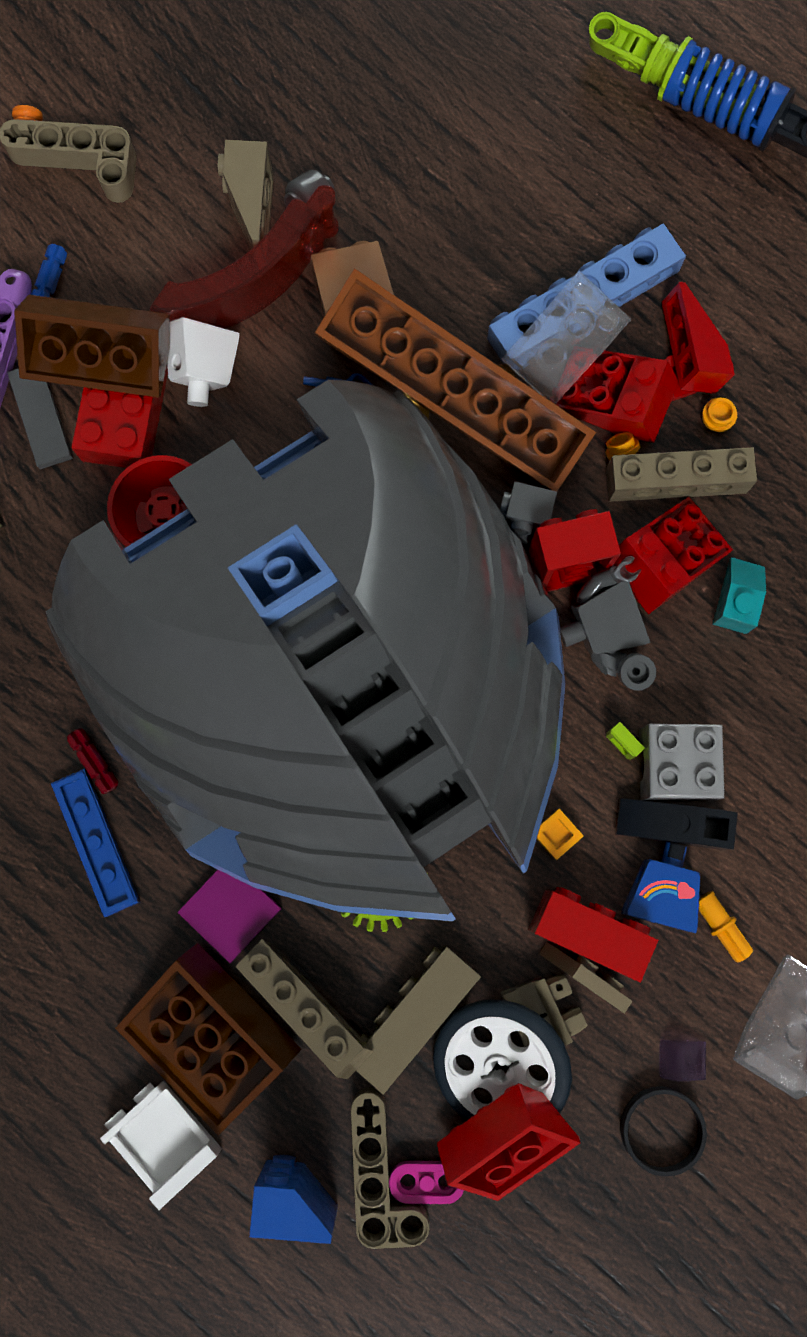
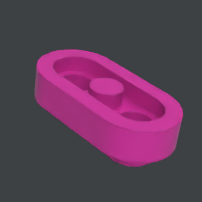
(426, 1185)

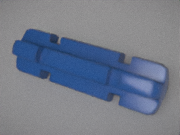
(50, 271)

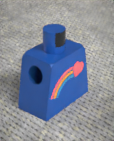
(666, 891)

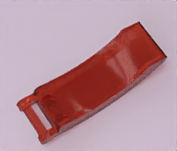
(260, 274)

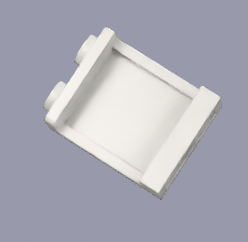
(161, 1141)

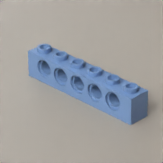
(653, 246)

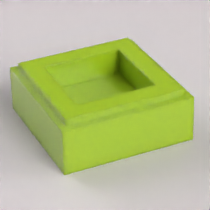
(624, 741)

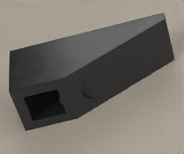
(677, 824)

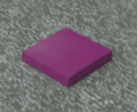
(229, 913)

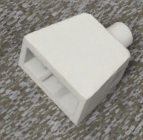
(200, 358)

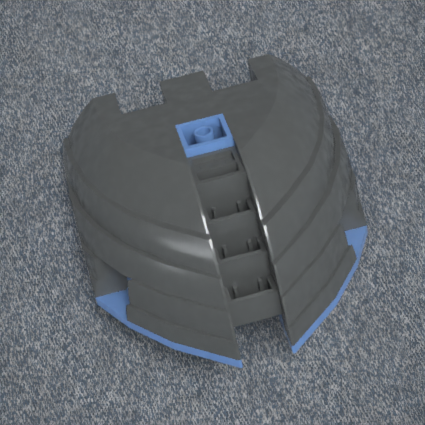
(326, 660)

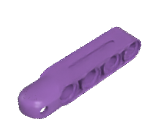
(10, 298)

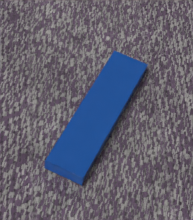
(95, 843)

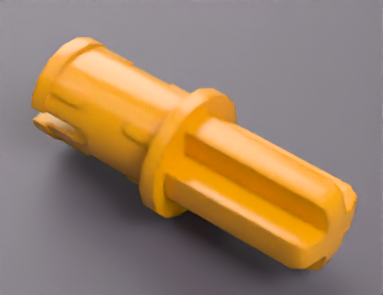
(724, 927)

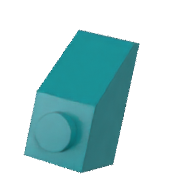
(741, 596)

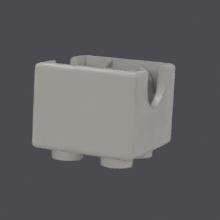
(682, 762)

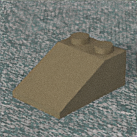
(249, 184)

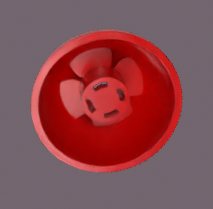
(144, 497)

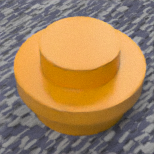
(719, 414)
(622, 444)

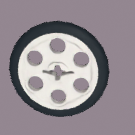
(501, 1019)

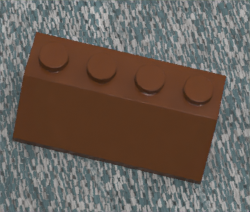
(92, 345)

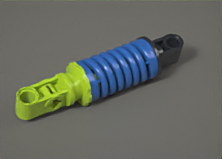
(704, 85)

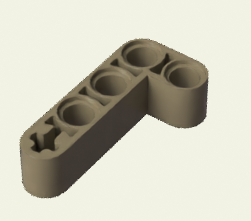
(29, 142)
(377, 1166)

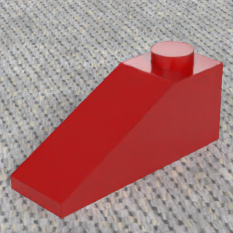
(697, 346)

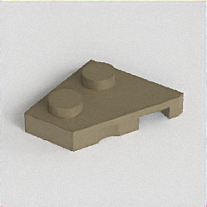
(584, 972)

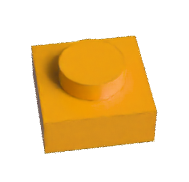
(558, 834)

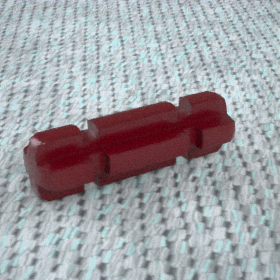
(92, 761)

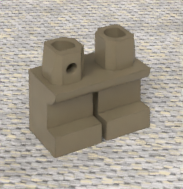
(540, 996)

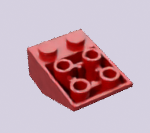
(623, 394)
(671, 553)

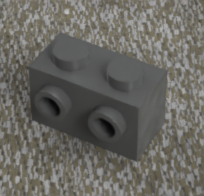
(526, 509)

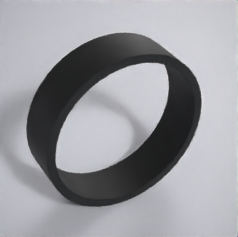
(698, 1148)

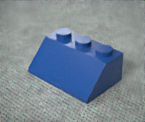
(291, 1204)

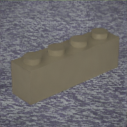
(416, 1016)

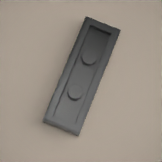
(40, 420)

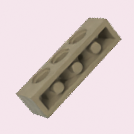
(681, 474)
(304, 1009)

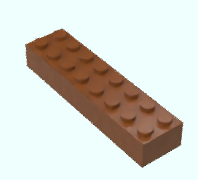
(454, 381)

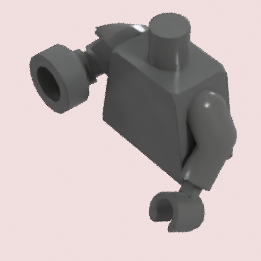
(609, 622)

